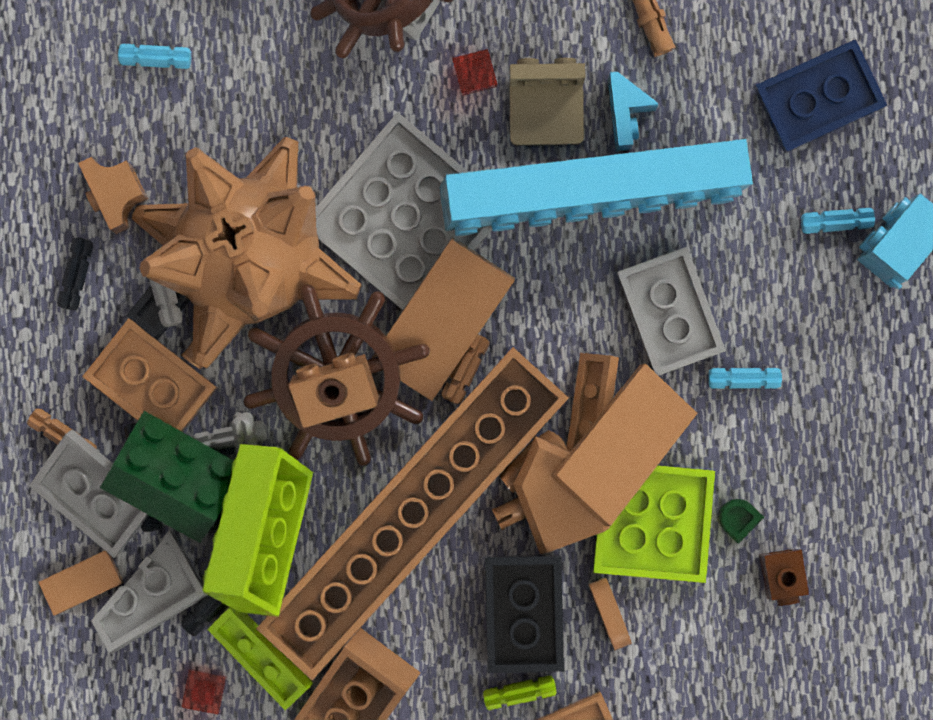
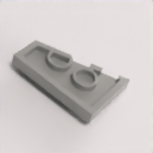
(152, 596)

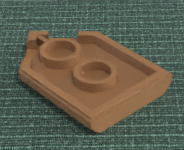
(550, 509)

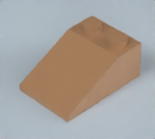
(361, 683)

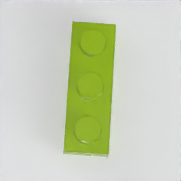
(260, 657)

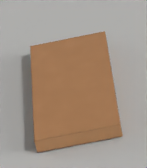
(447, 314)
(624, 445)

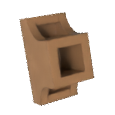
(113, 191)

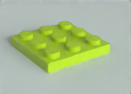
(661, 528)

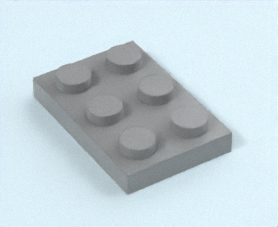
(670, 311)
(72, 485)

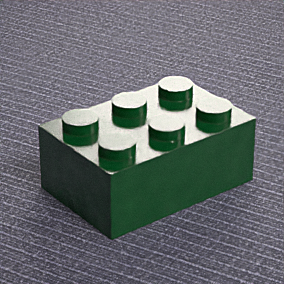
(170, 477)

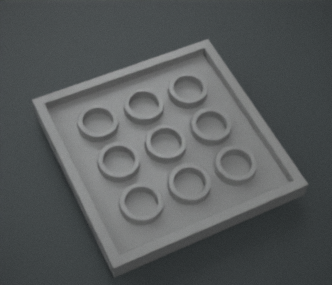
(389, 211)

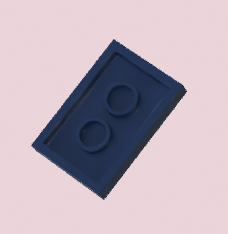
(820, 96)

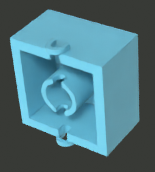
(902, 243)

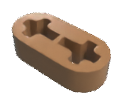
(610, 614)

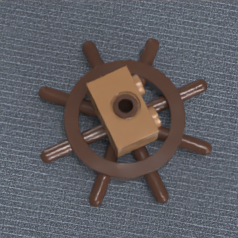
(338, 383)

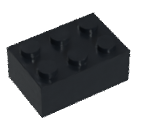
(524, 613)

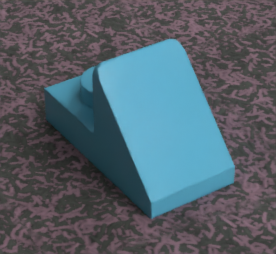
(624, 100)

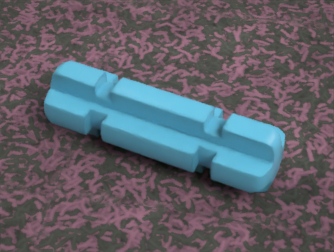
(154, 56)
(837, 220)
(745, 378)

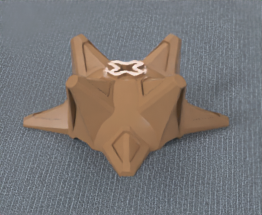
(240, 247)

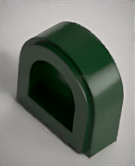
(738, 518)

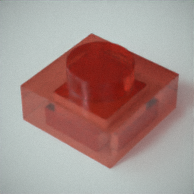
(474, 72)
(204, 691)

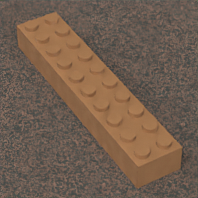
(413, 512)

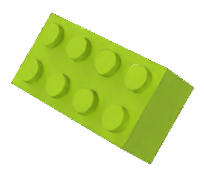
(258, 530)

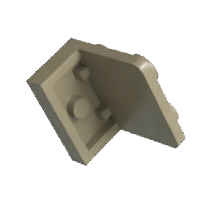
(546, 102)

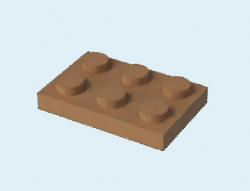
(149, 377)

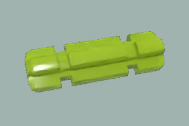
(519, 692)

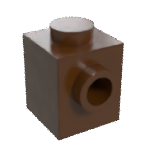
(784, 576)

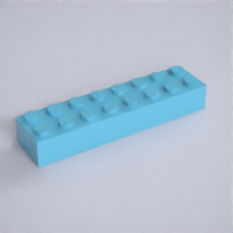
(594, 186)

